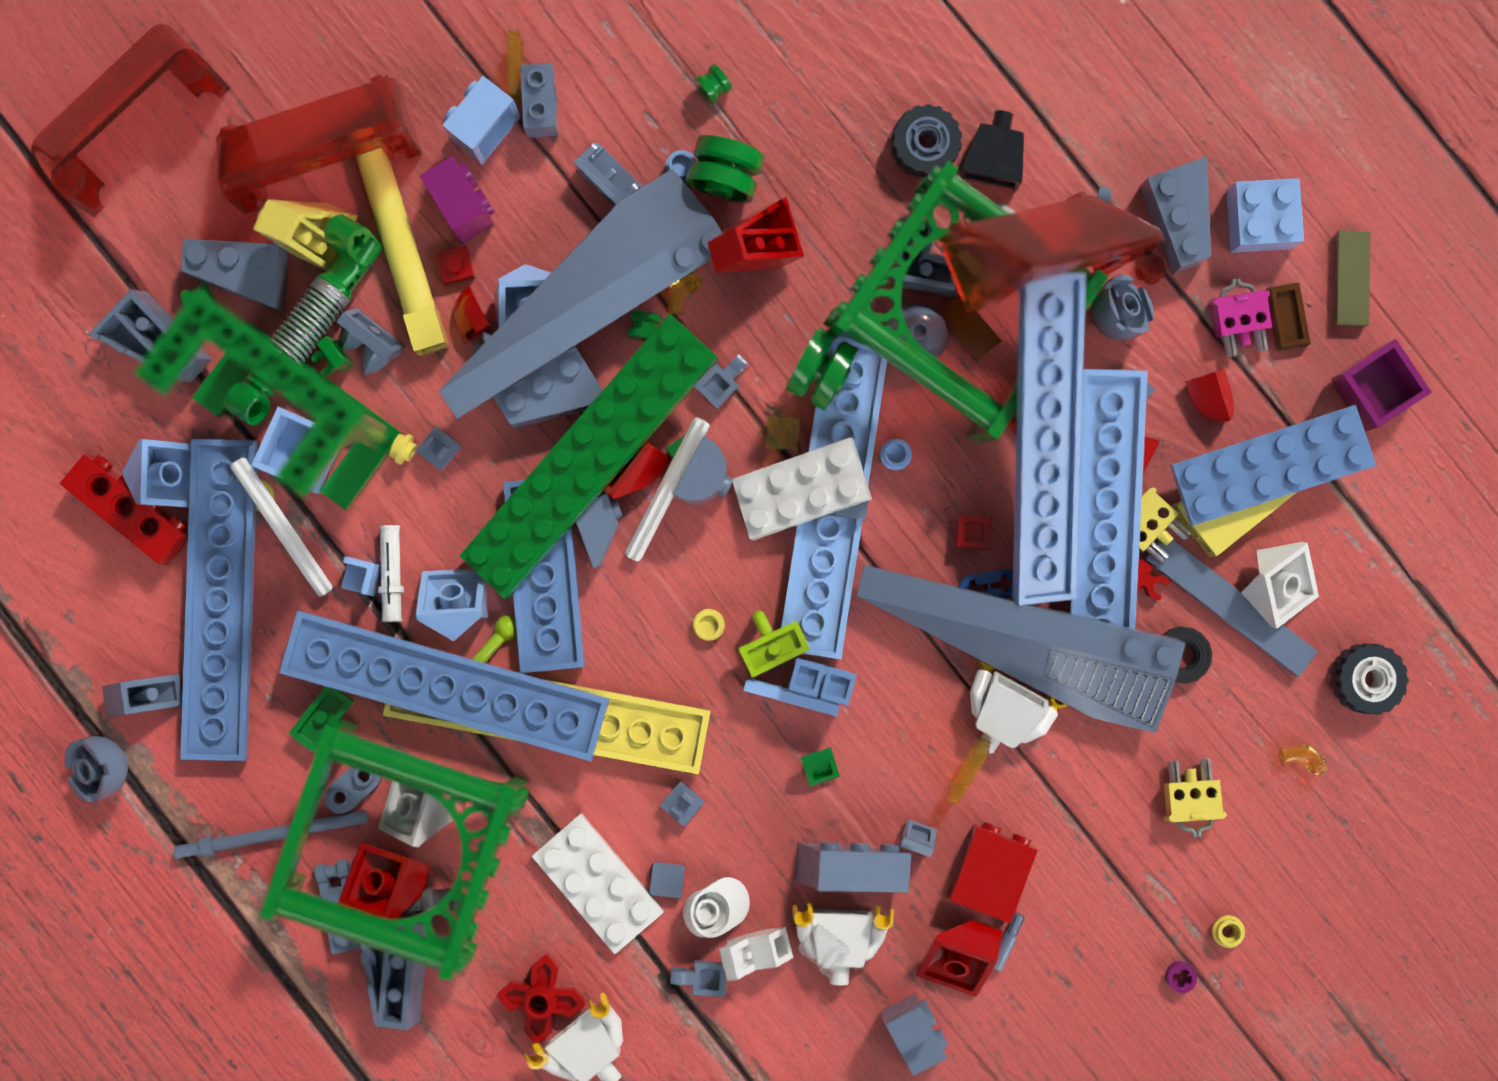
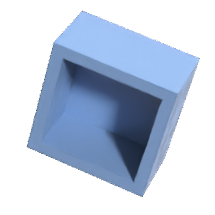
(481, 119)
(1265, 215)
(280, 441)

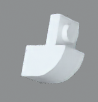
(755, 952)

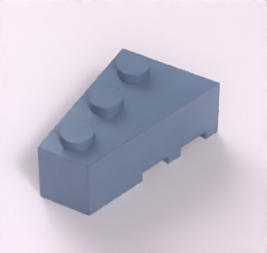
(1181, 210)
(240, 268)
(137, 326)
(550, 392)
(853, 867)
(394, 987)

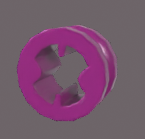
(1176, 967)

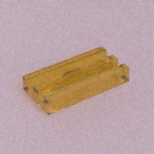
(515, 59)
(968, 770)

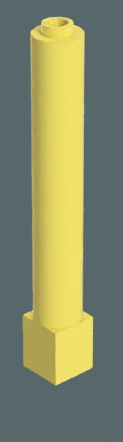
(419, 310)

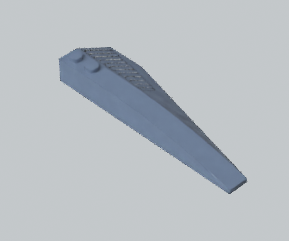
(1079, 660)

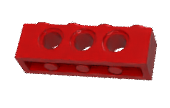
(84, 482)

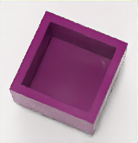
(454, 194)
(1381, 385)

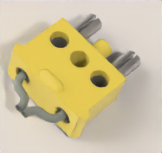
(1150, 505)
(1196, 808)

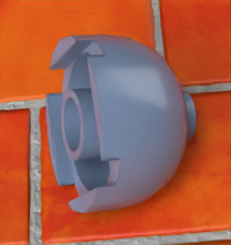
(1122, 309)
(926, 327)
(96, 766)

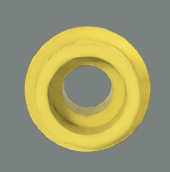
(403, 448)
(1236, 936)

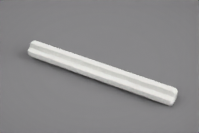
(664, 492)
(281, 526)

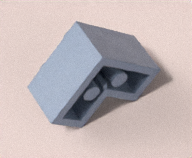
(928, 271)
(912, 1031)

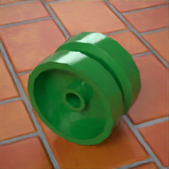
(725, 168)
(822, 369)

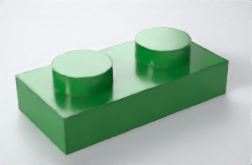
(327, 708)

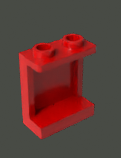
(993, 872)

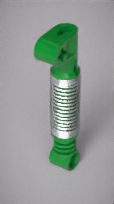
(330, 291)

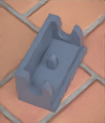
(606, 174)

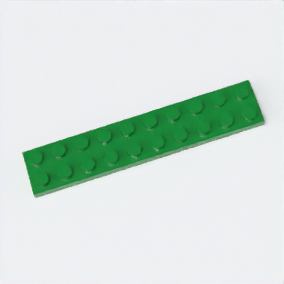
(588, 456)

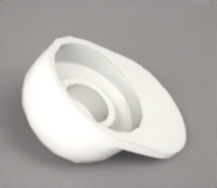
(716, 908)

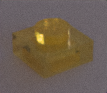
(782, 433)

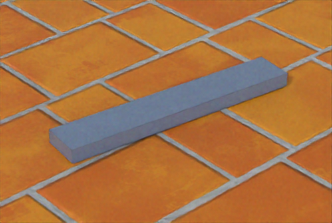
(1232, 607)

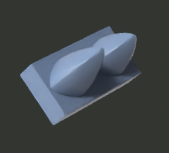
(380, 345)

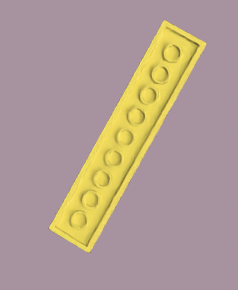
(631, 730)

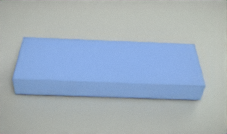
(783, 694)

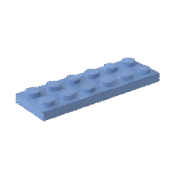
(1272, 465)
(549, 609)

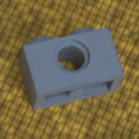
(539, 100)

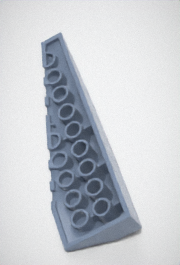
(621, 263)

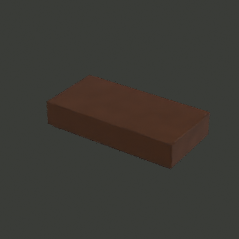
(1288, 317)
(969, 329)

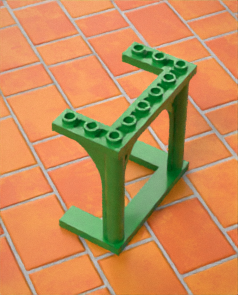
(861, 324)
(248, 350)
(492, 798)

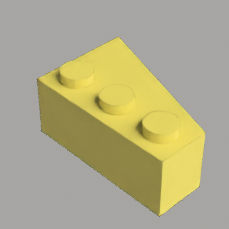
(300, 228)

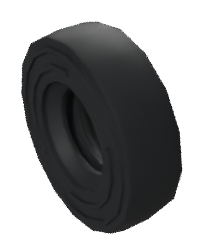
(1202, 652)

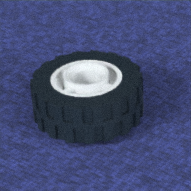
(1388, 678)

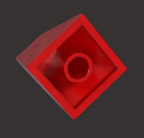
(639, 471)
(383, 882)
(962, 957)

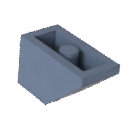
(599, 527)
(142, 695)

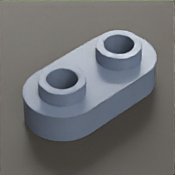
(353, 788)

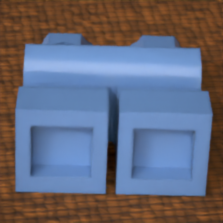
(822, 681)

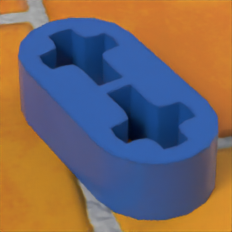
(987, 578)

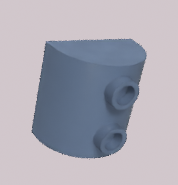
(704, 476)

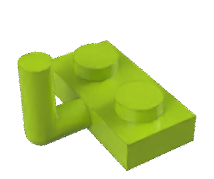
(773, 646)

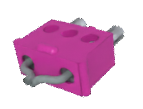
(1243, 306)

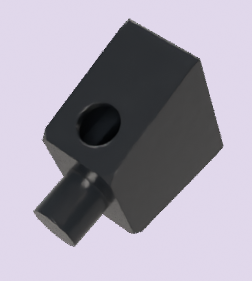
(996, 154)

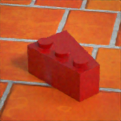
(758, 242)

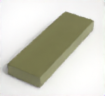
(1352, 278)

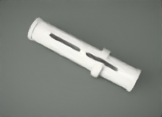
(390, 573)

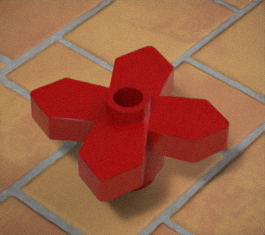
(523, 996)

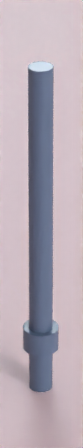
(210, 845)

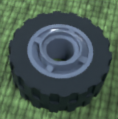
(930, 122)

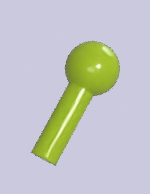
(504, 631)

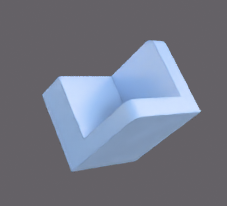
(361, 576)

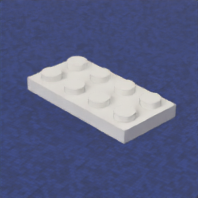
(801, 489)
(598, 883)

